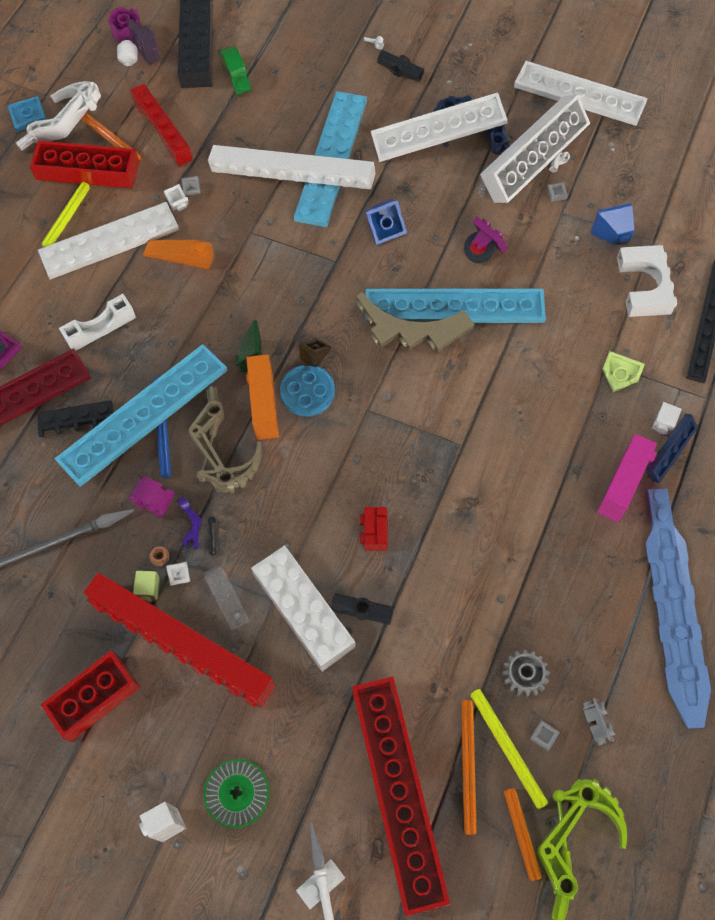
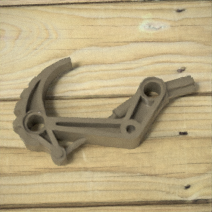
(207, 425)

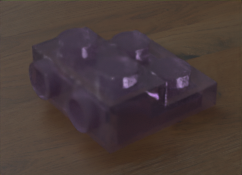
(145, 42)

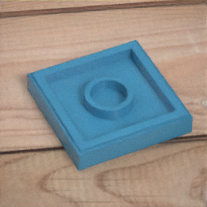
(26, 112)

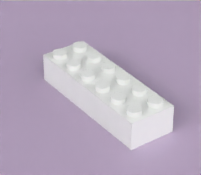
(303, 608)

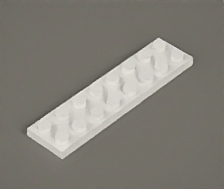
(593, 95)
(439, 127)
(108, 240)

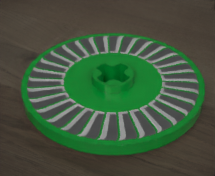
(244, 809)

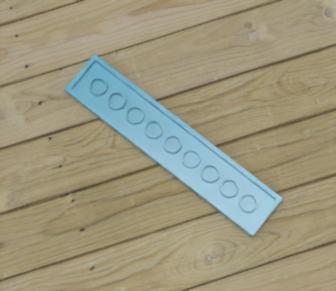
(336, 142)
(479, 304)
(140, 415)

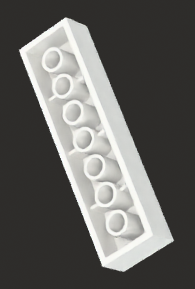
(535, 149)

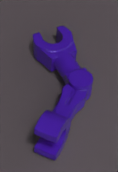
(196, 523)

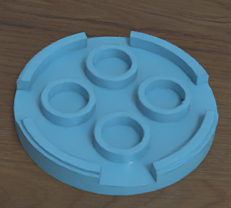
(307, 390)

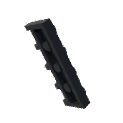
(73, 417)

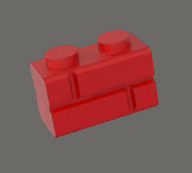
(375, 529)

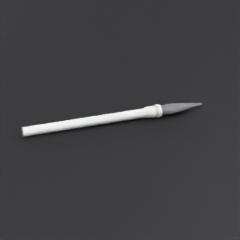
(320, 871)

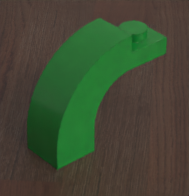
(235, 66)

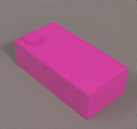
(627, 477)

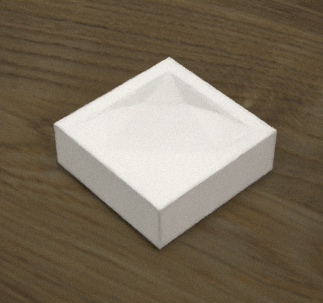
(178, 573)

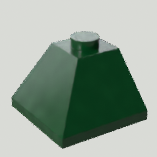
(249, 346)

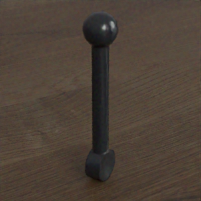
(211, 520)

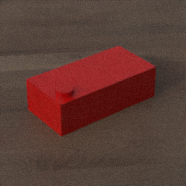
(90, 696)

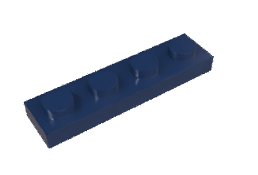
(672, 448)

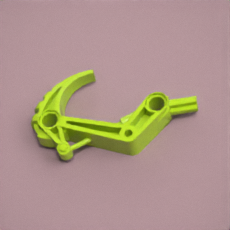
(560, 867)

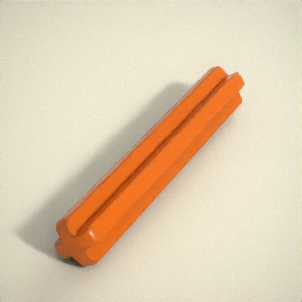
(522, 834)

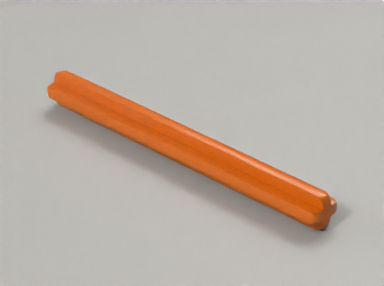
(105, 133)
(468, 758)

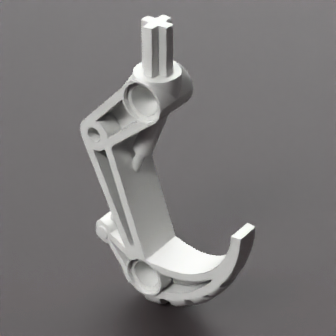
(84, 97)

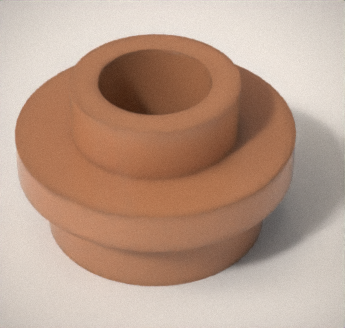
(157, 551)

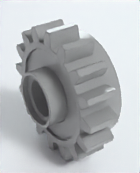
(518, 681)

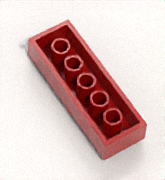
(85, 164)

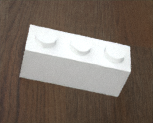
(162, 822)

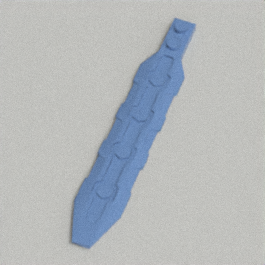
(678, 629)

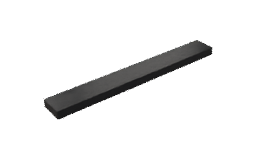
(705, 335)

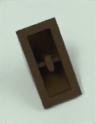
(313, 352)

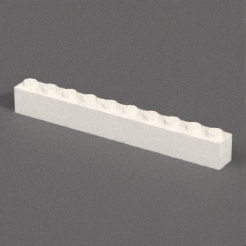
(292, 166)

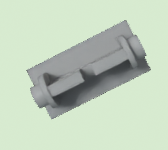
(597, 713)

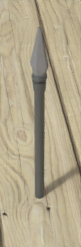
(103, 521)

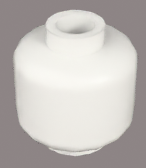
(127, 53)

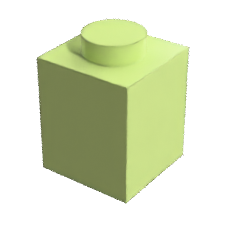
(146, 585)

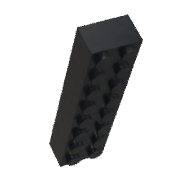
(195, 43)

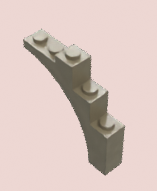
(388, 327)

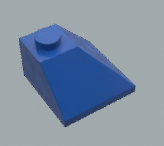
(386, 221)
(614, 224)

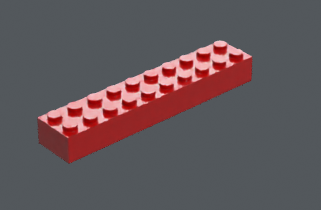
(180, 640)
(400, 797)

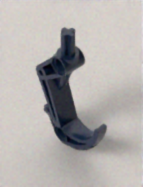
(496, 135)

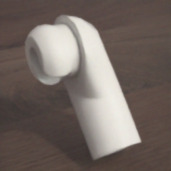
(560, 159)

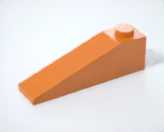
(185, 252)

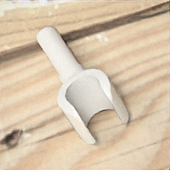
(378, 42)

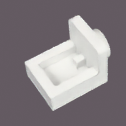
(176, 198)

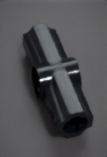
(400, 65)
(348, 606)

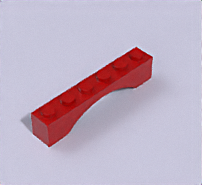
(173, 140)

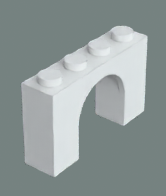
(653, 262)

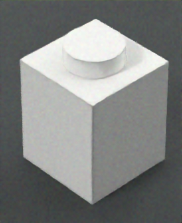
(666, 419)

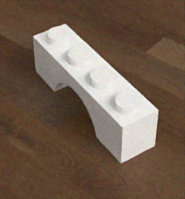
(117, 313)

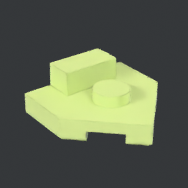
(621, 371)

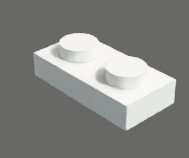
(310, 892)

